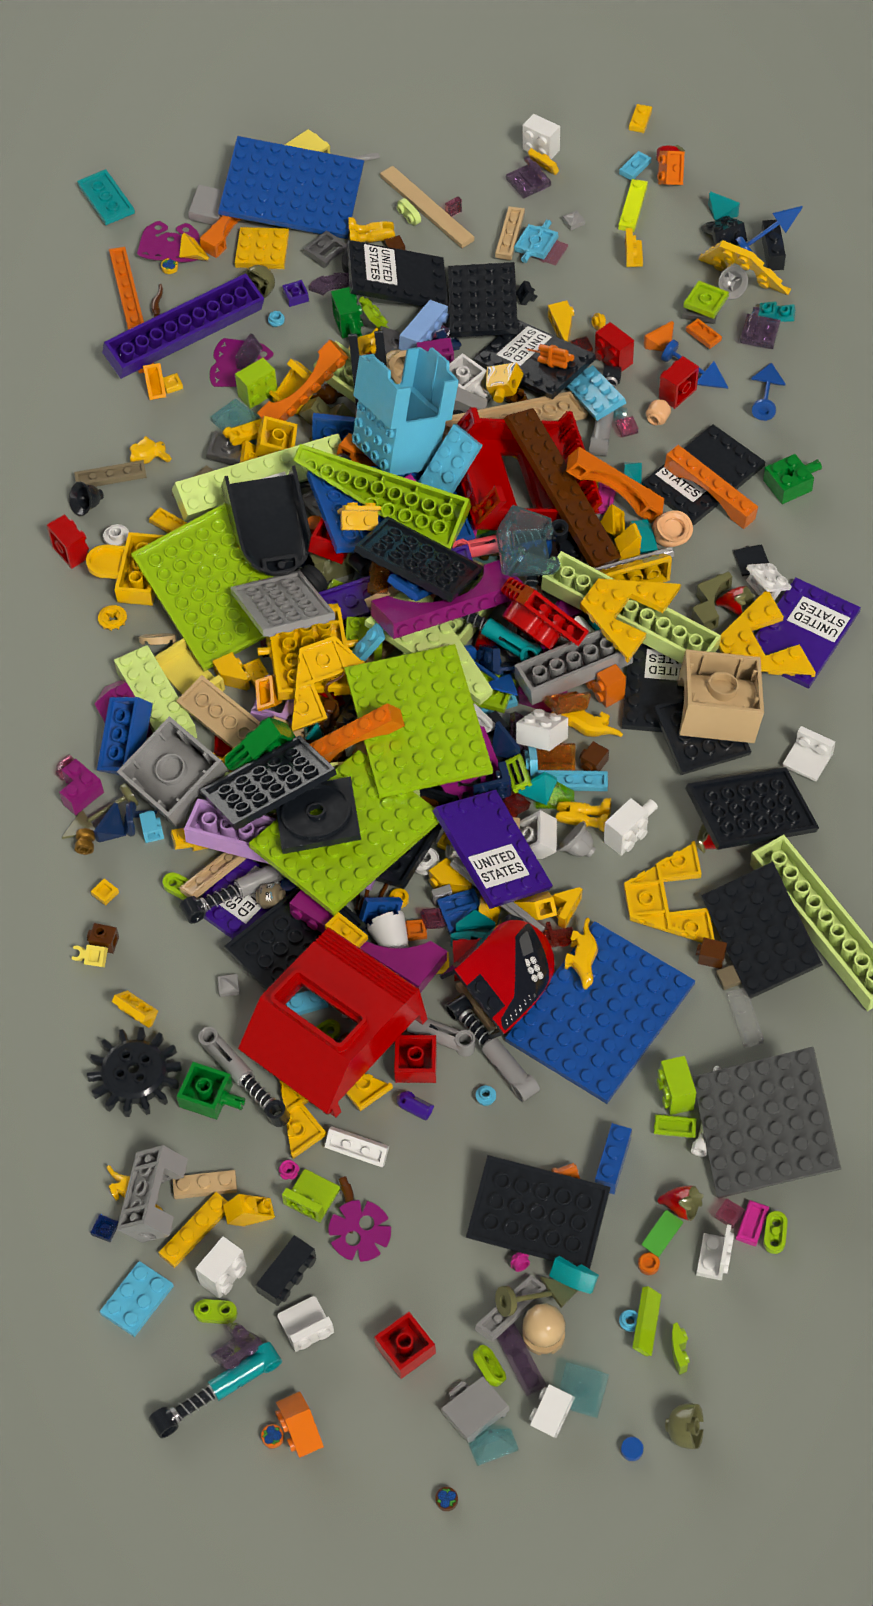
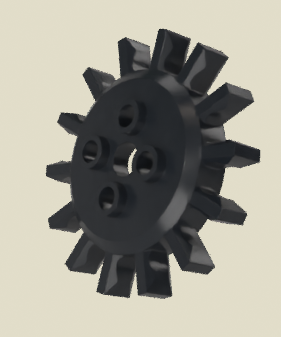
(127, 1087)

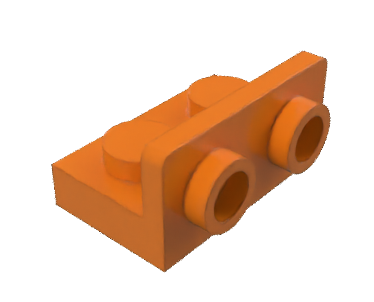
(671, 167)

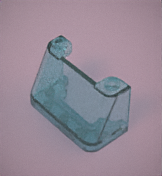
(524, 544)

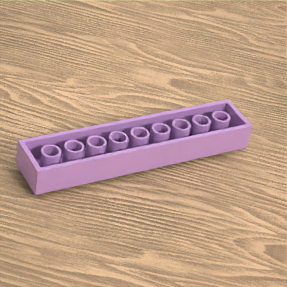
(212, 831)

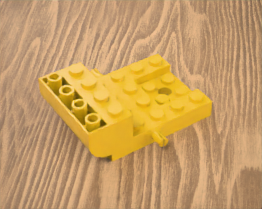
(284, 651)

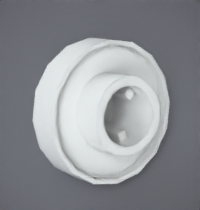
(116, 535)
(429, 861)

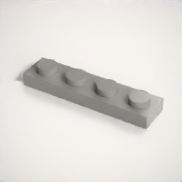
(495, 1324)

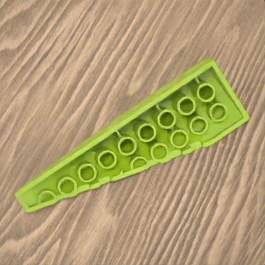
(414, 504)

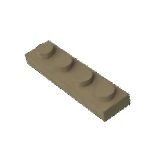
(112, 474)

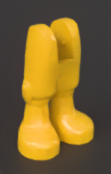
(371, 232)
(576, 812)

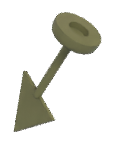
(82, 821)
(507, 1301)

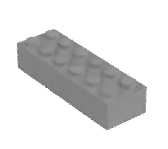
(567, 666)

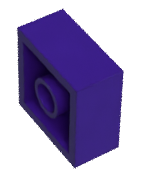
(295, 293)

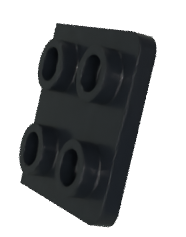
(726, 229)

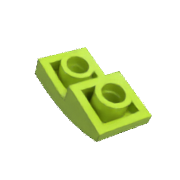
(678, 1343)

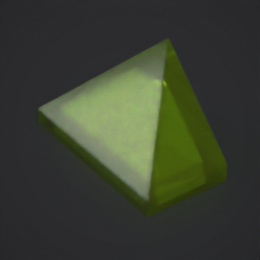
(559, 794)

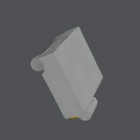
(206, 205)
(474, 1408)

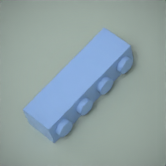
(424, 325)

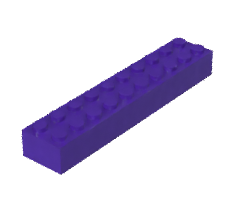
(182, 325)

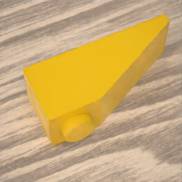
(560, 317)

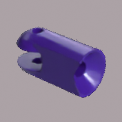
(414, 1105)

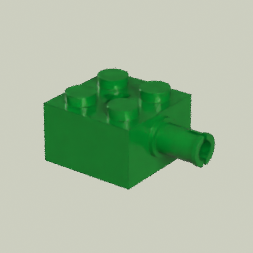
(346, 312)
(790, 478)
(207, 1091)

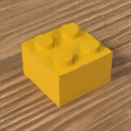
(275, 436)

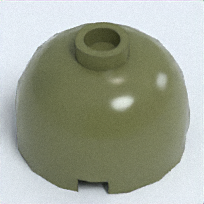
(262, 279)
(685, 1426)

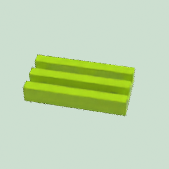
(522, 784)

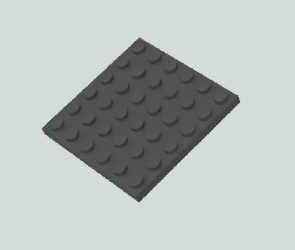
(766, 1122)

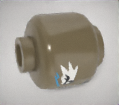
(269, 895)

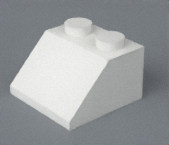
(540, 833)

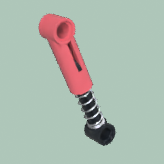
(488, 544)

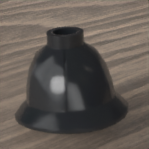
(84, 497)

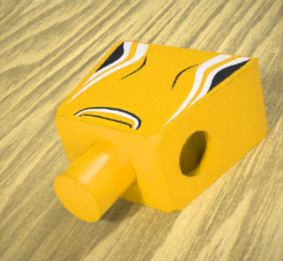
(503, 380)

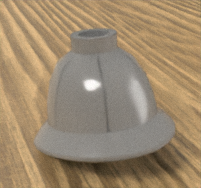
(733, 280)
(578, 842)

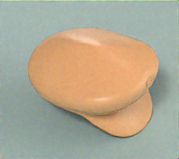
(672, 529)

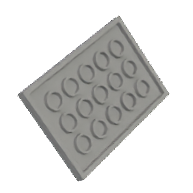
(282, 603)

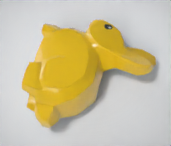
(148, 450)

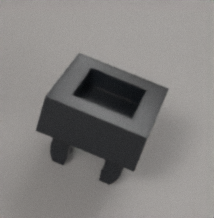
(525, 293)

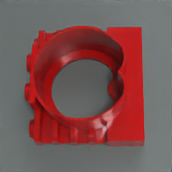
(539, 616)

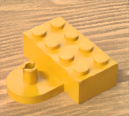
(118, 564)

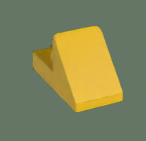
(567, 903)

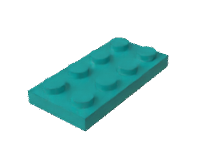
(106, 197)

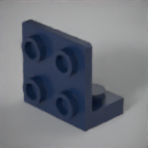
(502, 784)

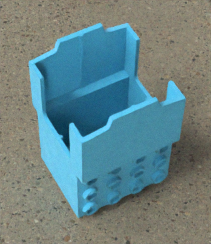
(404, 421)

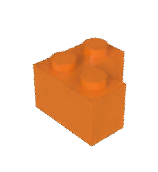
(608, 686)
(298, 1421)

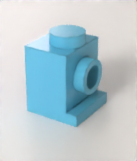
(151, 826)

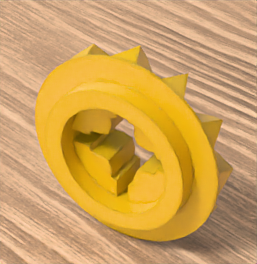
(112, 611)

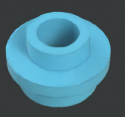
(276, 318)
(485, 1101)
(628, 1314)

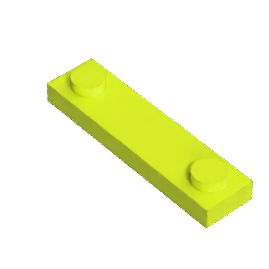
(633, 205)

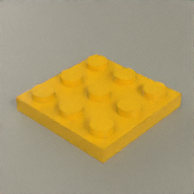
(262, 247)

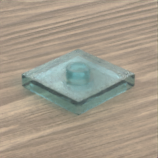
(233, 415)
(586, 1386)

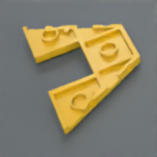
(726, 254)
(610, 596)
(740, 640)
(315, 664)
(648, 899)
(303, 1127)

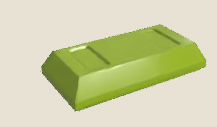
(675, 1126)

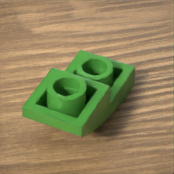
(662, 1233)

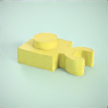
(92, 955)

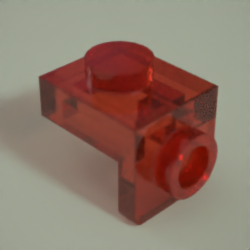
(516, 804)
(558, 937)

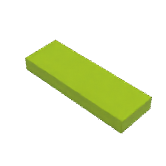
(647, 1321)

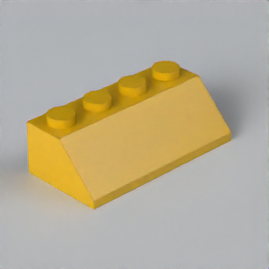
(651, 569)

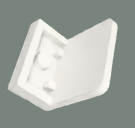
(305, 1323)

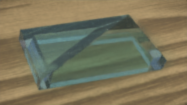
(493, 1445)

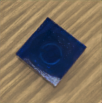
(104, 1228)

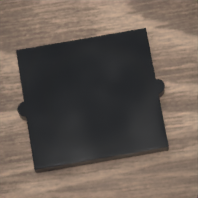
(749, 556)

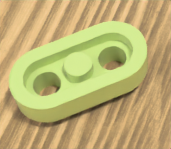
(408, 211)

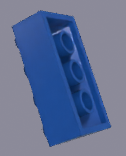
(123, 731)

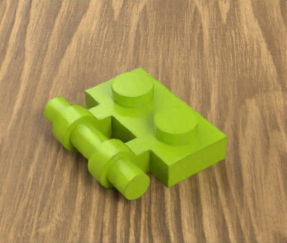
(373, 313)

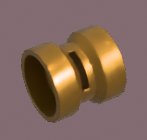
(84, 841)

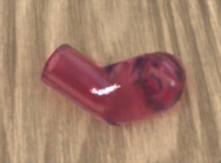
(63, 763)

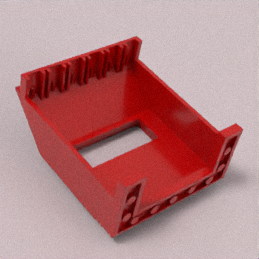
(487, 478)
(354, 985)

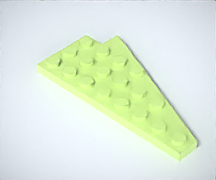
(437, 637)

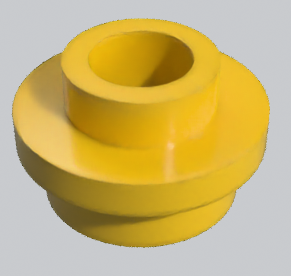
(598, 321)

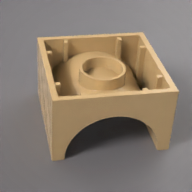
(721, 696)

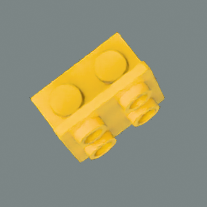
(359, 517)

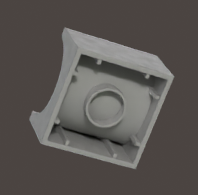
(171, 771)

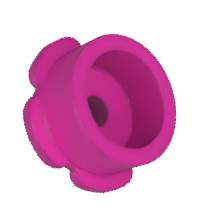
(289, 1164)
(520, 1261)

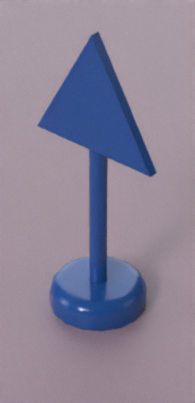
(784, 219)
(710, 377)
(763, 408)
(502, 684)

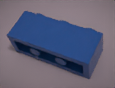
(613, 1156)

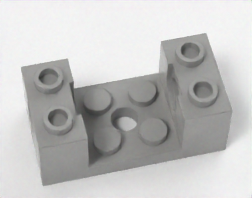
(139, 1215)

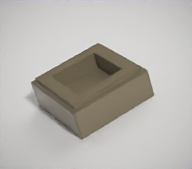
(728, 977)

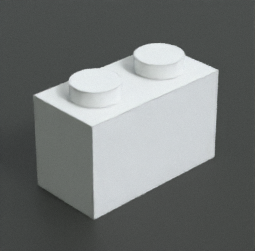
(551, 1411)

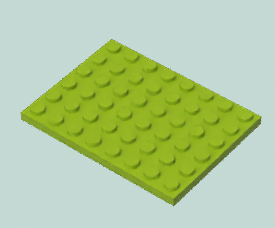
(193, 581)
(441, 725)
(343, 870)

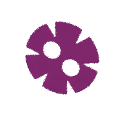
(366, 1246)

